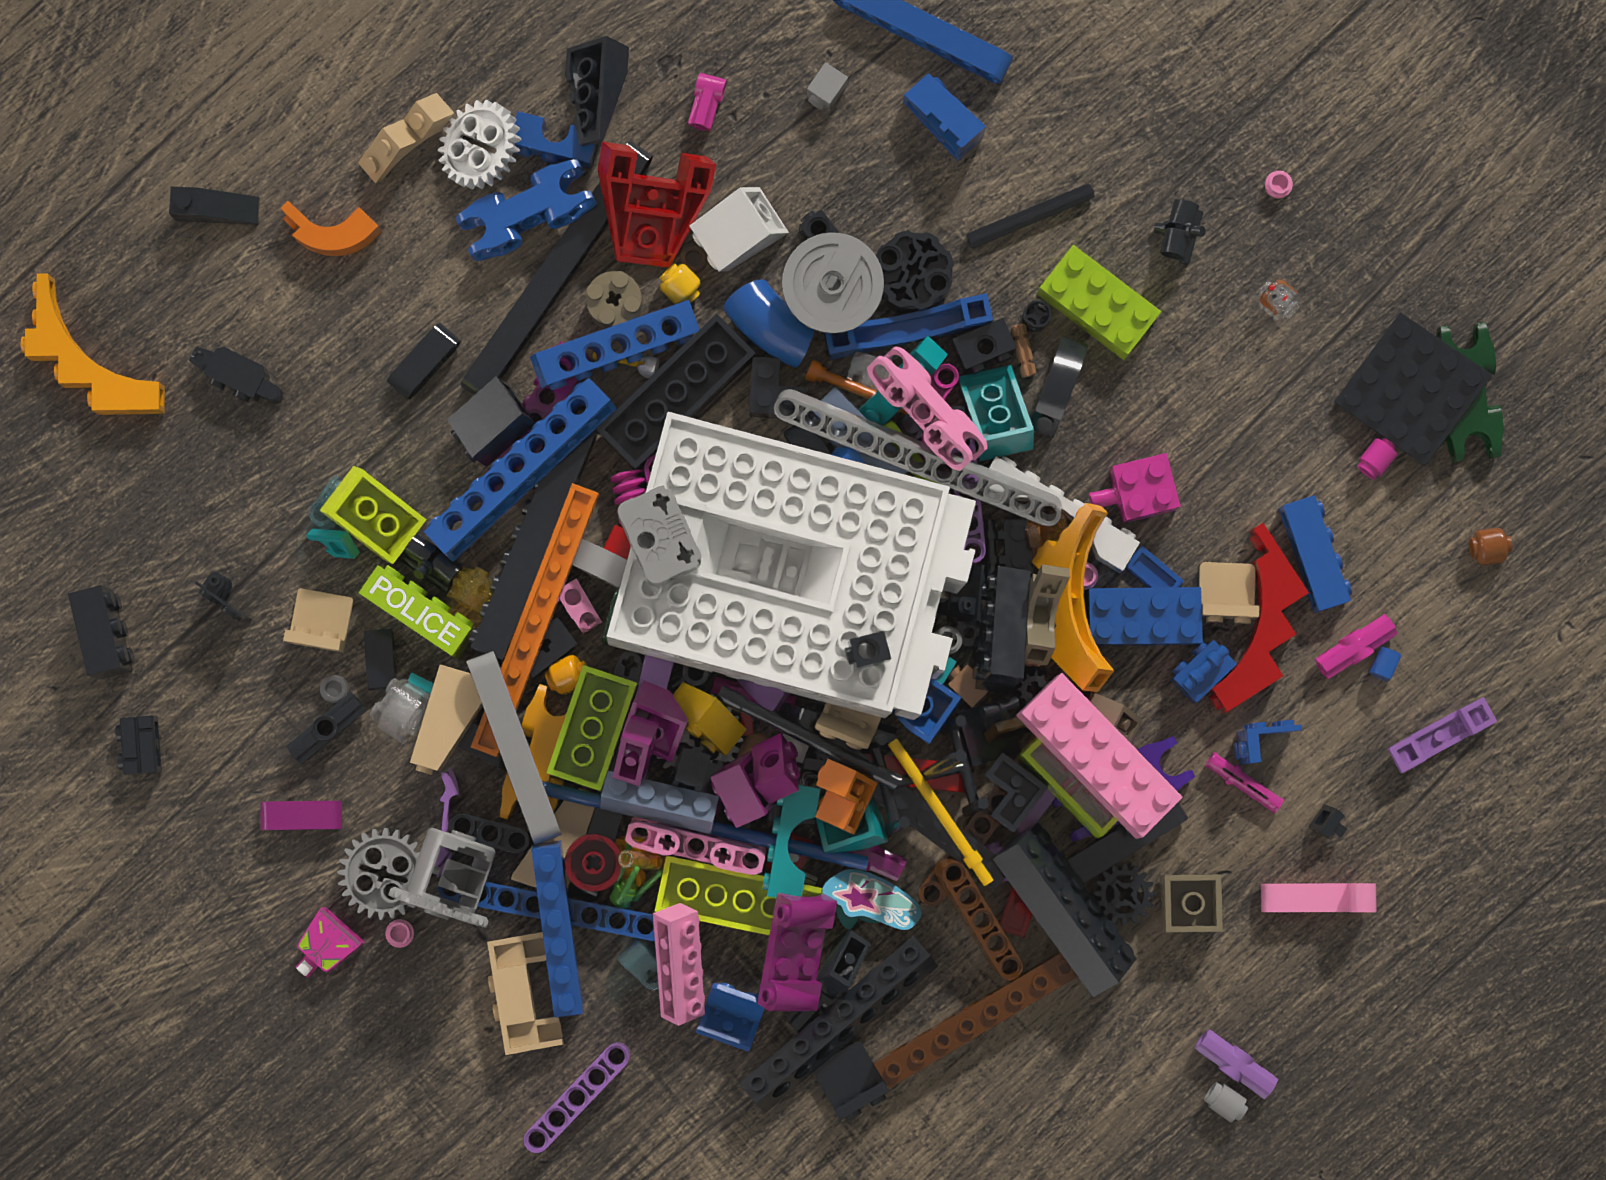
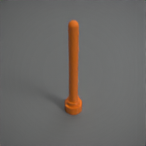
(819, 373)

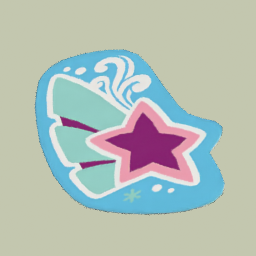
(873, 897)

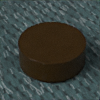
(694, 258)

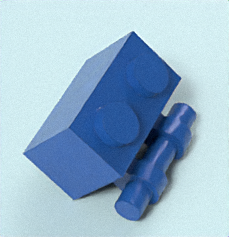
(1203, 670)

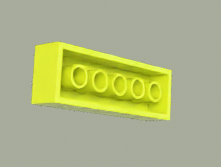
(720, 894)

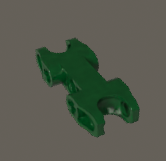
(1479, 419)

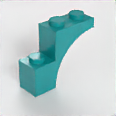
(929, 356)

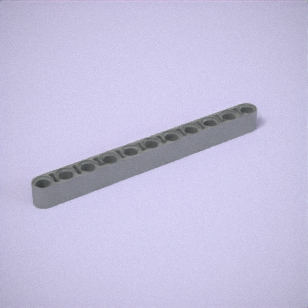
(909, 446)

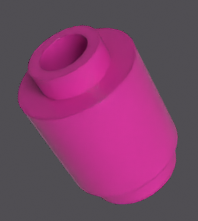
(1377, 458)

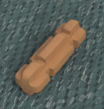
(1023, 350)

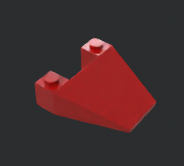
(651, 213)

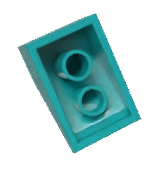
(997, 411)

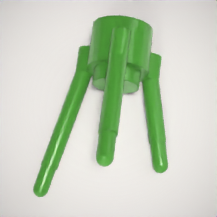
(626, 890)

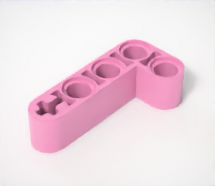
(1318, 897)

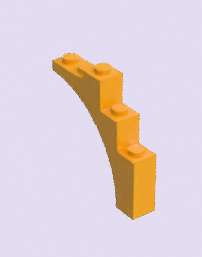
(52, 342)
(1074, 643)

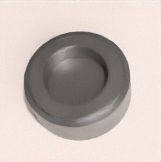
(334, 688)

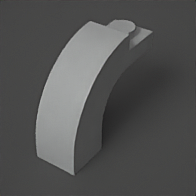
(600, 563)

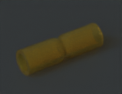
(643, 860)

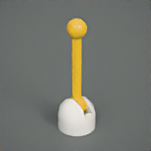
(646, 366)

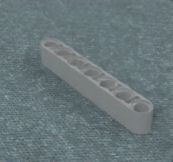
(514, 748)

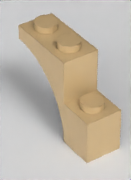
(398, 139)

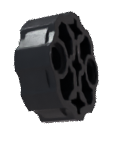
(938, 270)

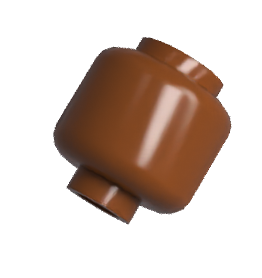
(1490, 546)

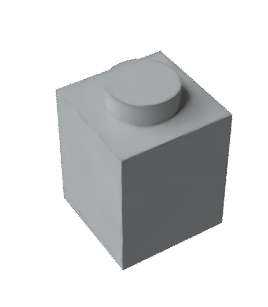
(826, 87)

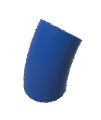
(769, 322)

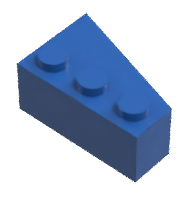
(944, 116)

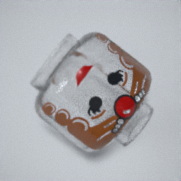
(1279, 299)

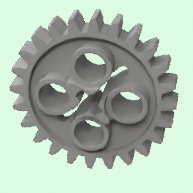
(376, 898)

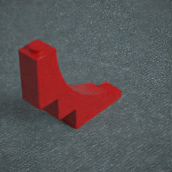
(1277, 589)

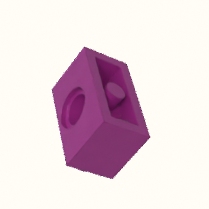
(635, 750)
(775, 768)

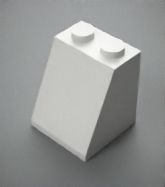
(738, 228)

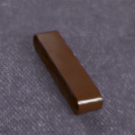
(988, 927)

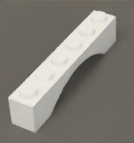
(1110, 544)

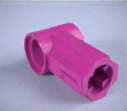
(707, 94)

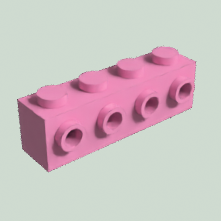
(679, 963)

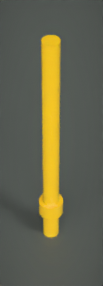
(972, 858)

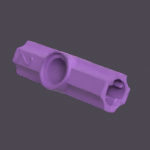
(1236, 1063)

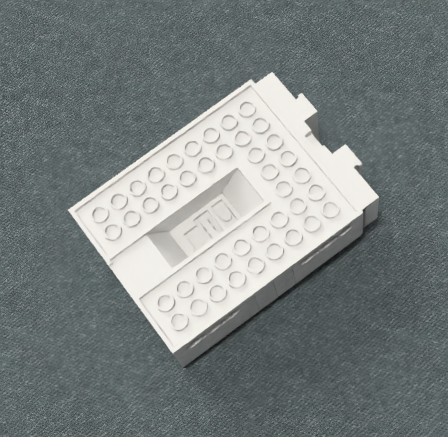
(797, 565)

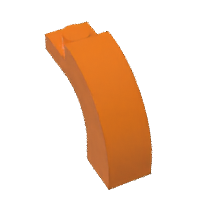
(337, 240)

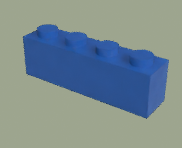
(1315, 554)

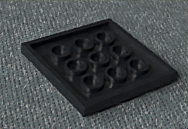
(1413, 389)

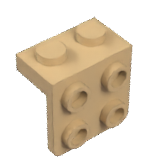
(1228, 592)
(848, 724)

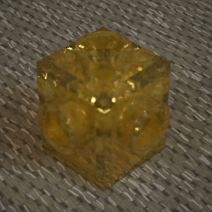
(471, 588)

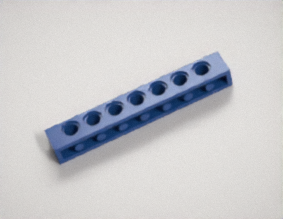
(518, 484)

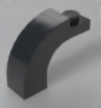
(1058, 386)

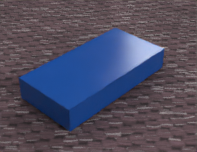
(1151, 570)

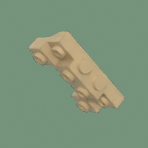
(515, 997)

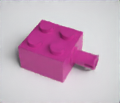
(1140, 489)

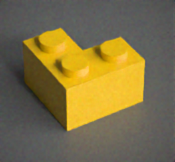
(708, 719)

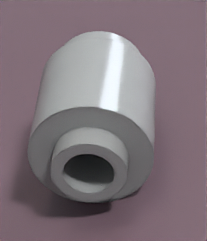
(1226, 1102)

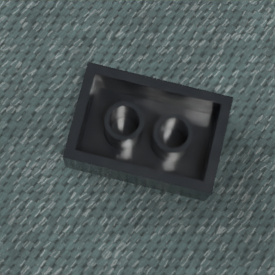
(101, 632)

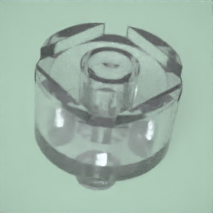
(400, 710)

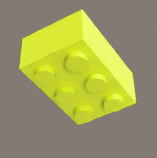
(373, 514)

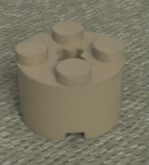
(611, 285)

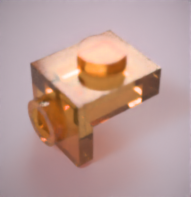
(1040, 533)

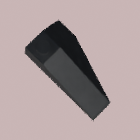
(596, 79)

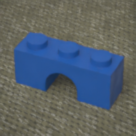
(534, 143)

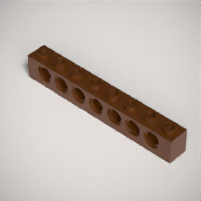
(974, 1019)

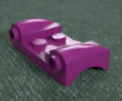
(795, 952)

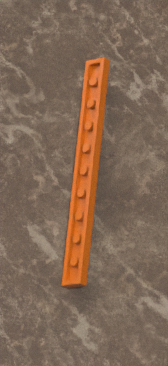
(541, 603)

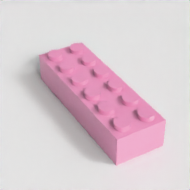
(1099, 756)

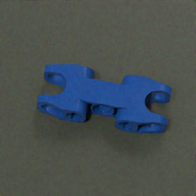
(541, 203)

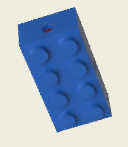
(1145, 616)

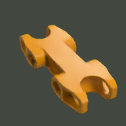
(544, 731)

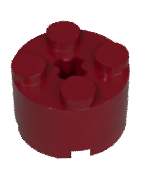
(576, 862)

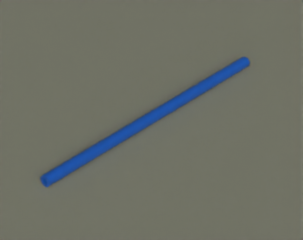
(725, 830)

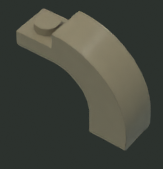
(1043, 602)

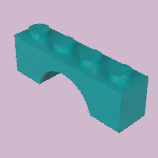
(784, 874)

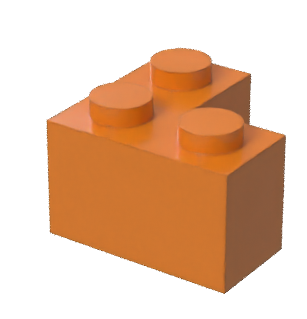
(845, 796)

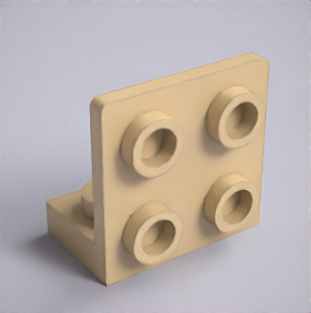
(320, 620)

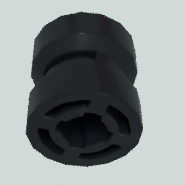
(1038, 311)

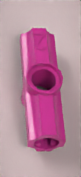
(1356, 646)

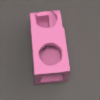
(579, 606)

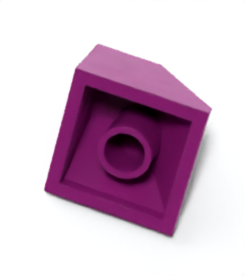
(662, 708)

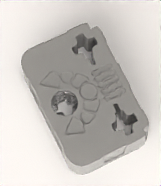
(669, 531)

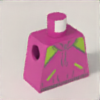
(326, 943)

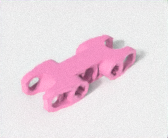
(911, 390)
(711, 853)

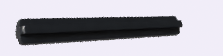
(1030, 215)

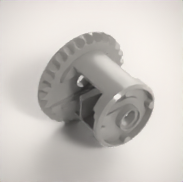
(832, 282)
(455, 877)

